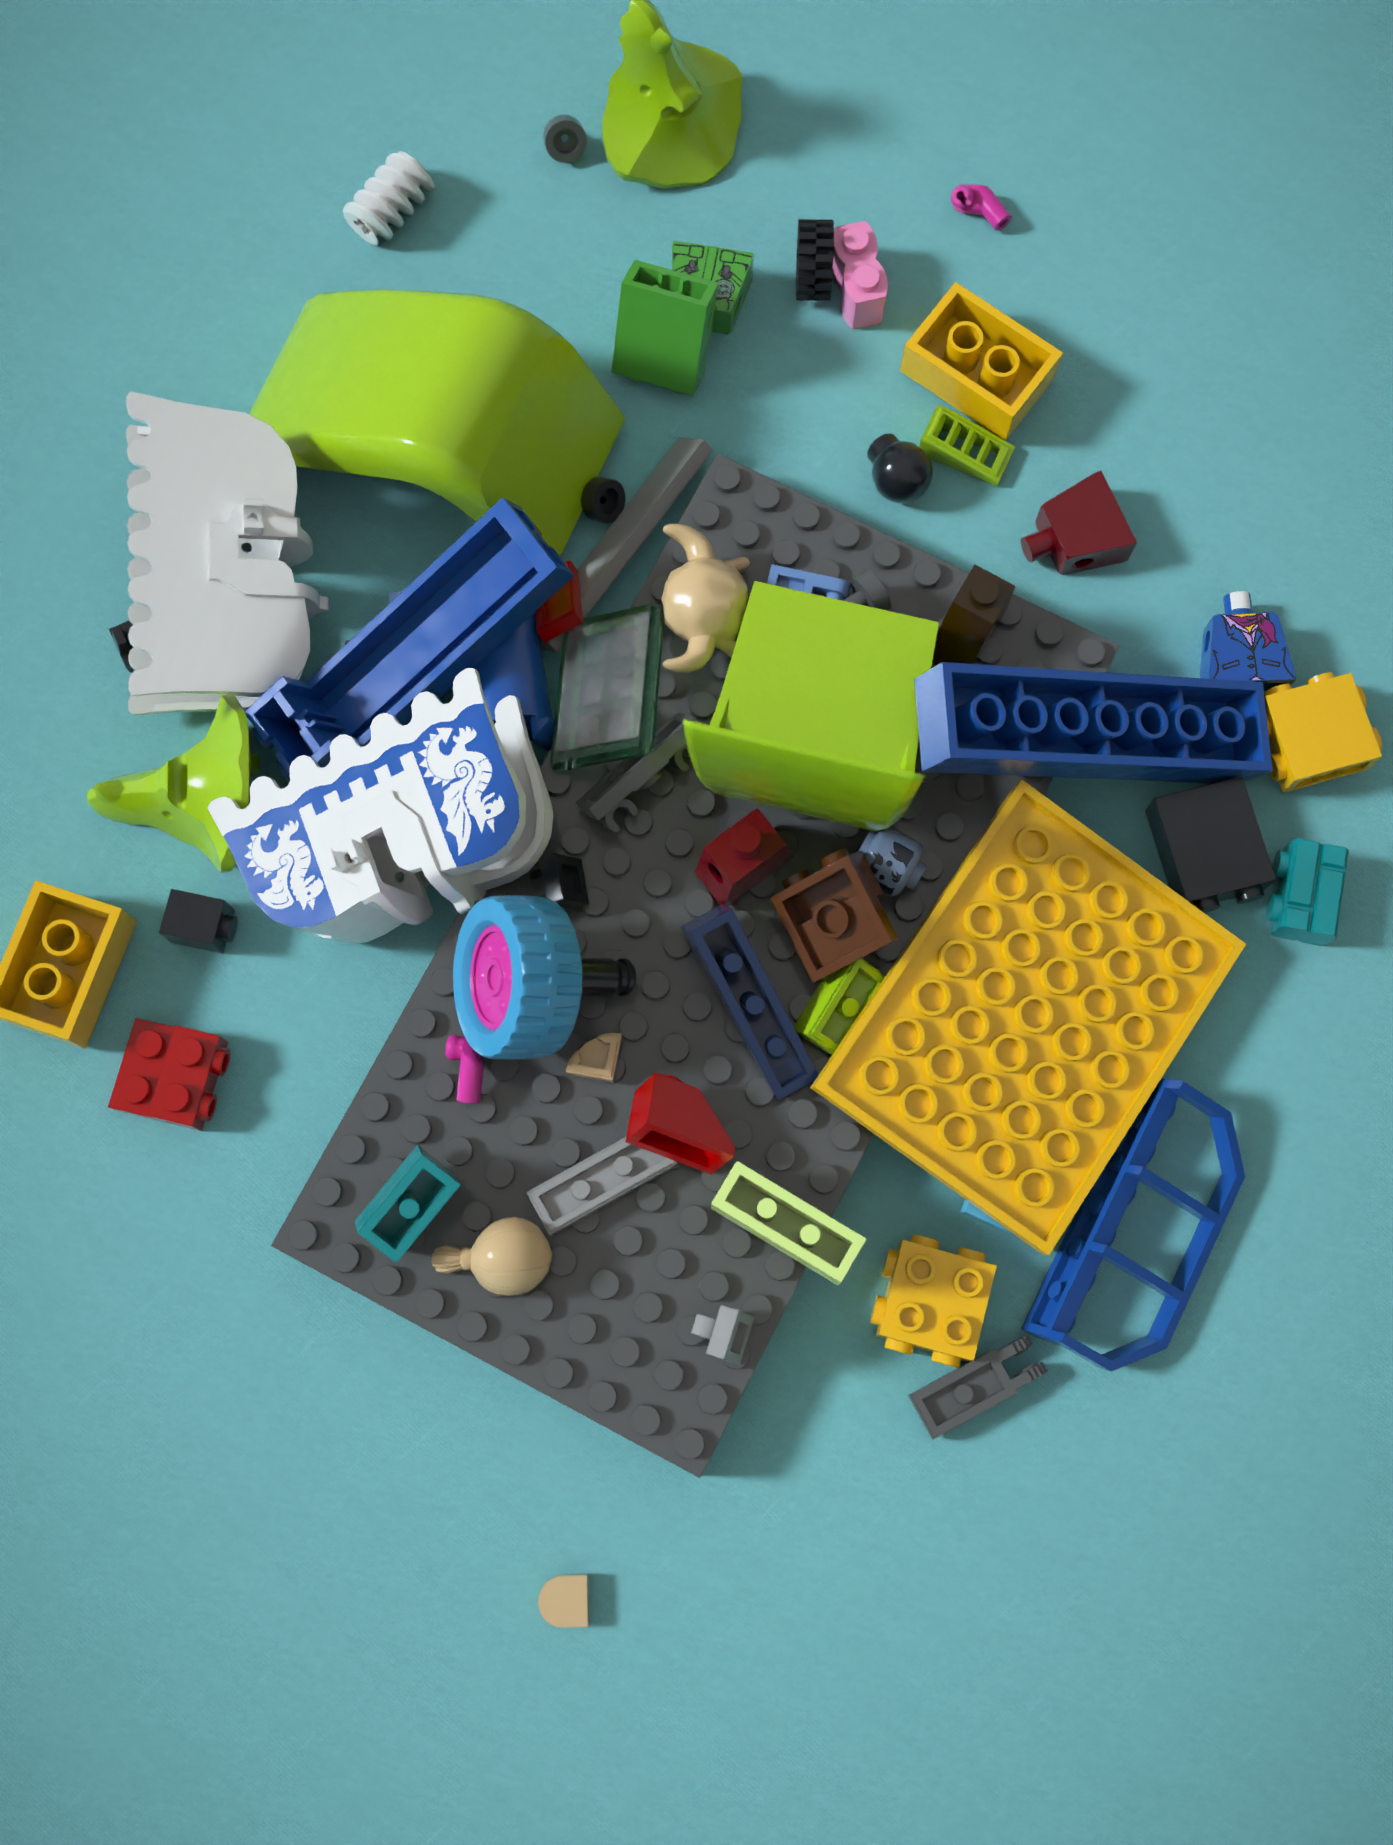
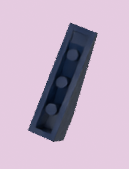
(750, 1000)

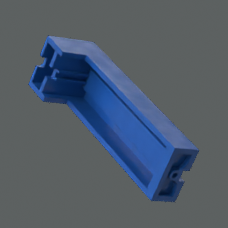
(418, 641)

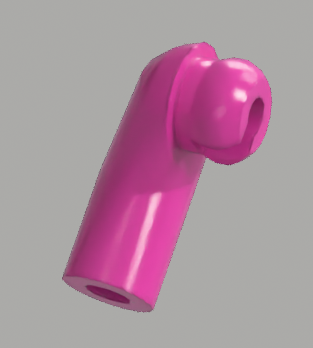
(980, 201)
(470, 1069)

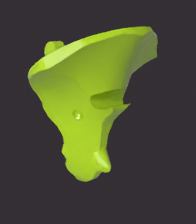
(669, 106)
(180, 790)

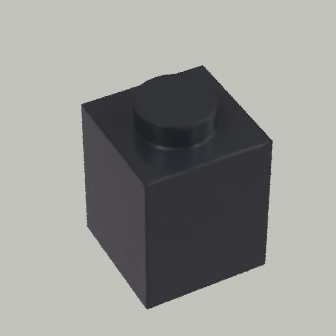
(198, 921)

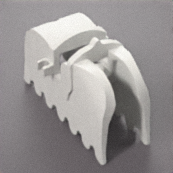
(202, 606)

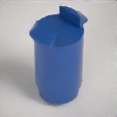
(519, 671)

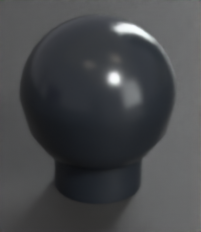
(899, 468)

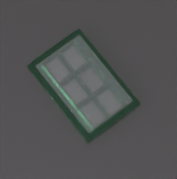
(608, 688)

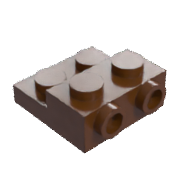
(834, 913)

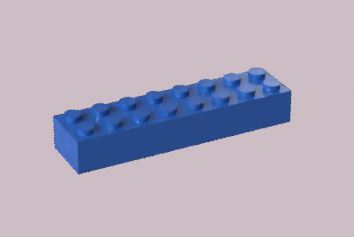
(1090, 724)

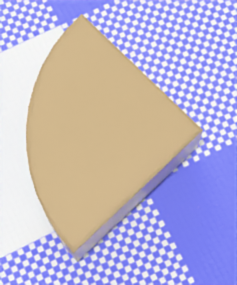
(597, 1058)

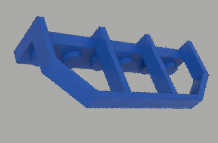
(1099, 1215)

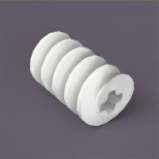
(386, 196)

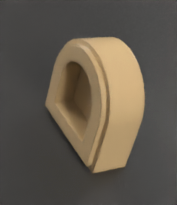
(565, 1601)

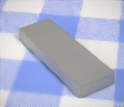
(595, 1183)

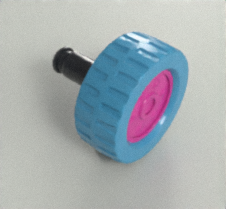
(525, 977)

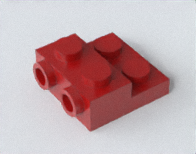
(170, 1074)

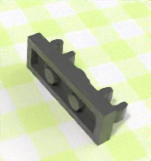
(636, 774)

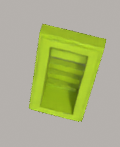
(961, 427)

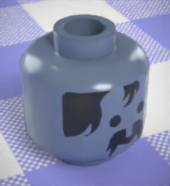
(894, 859)

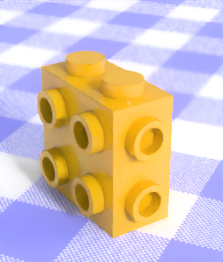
(1319, 731)
(933, 1300)

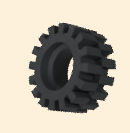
(814, 259)

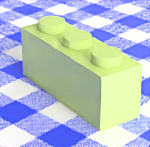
(787, 1223)

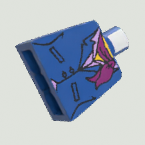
(1246, 645)

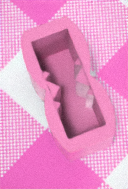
(859, 275)

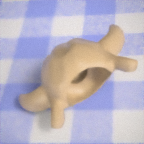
(703, 600)

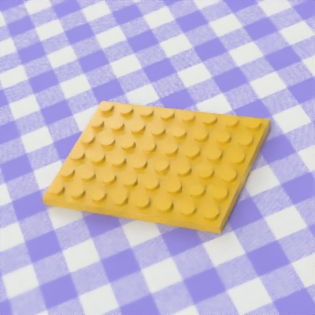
(1030, 1017)

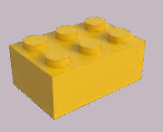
(980, 361)
(62, 963)

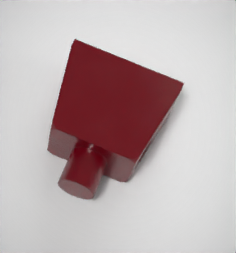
(1081, 529)
(743, 857)

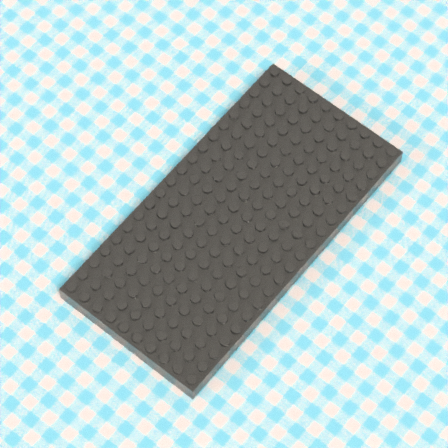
(629, 1279)

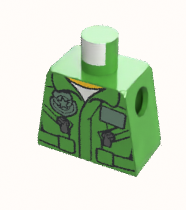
(725, 266)

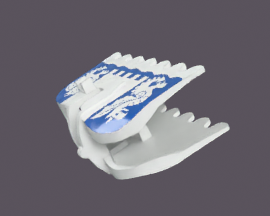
(420, 801)

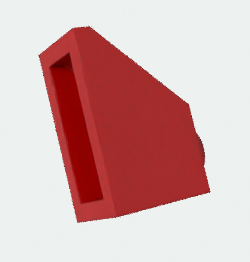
(678, 1124)

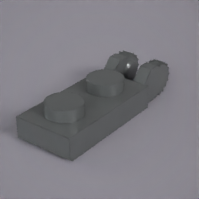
(972, 1388)

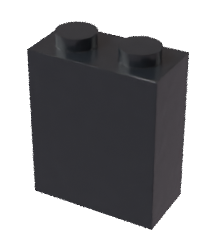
(1211, 844)

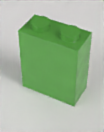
(664, 327)

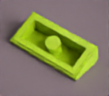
(837, 1004)

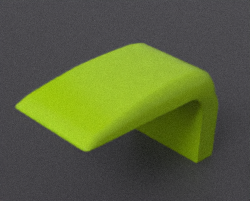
(443, 398)
(818, 709)

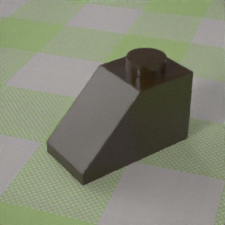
(972, 617)

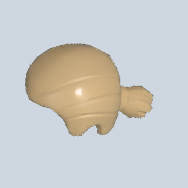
(505, 1258)

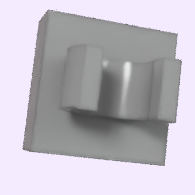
(726, 1334)

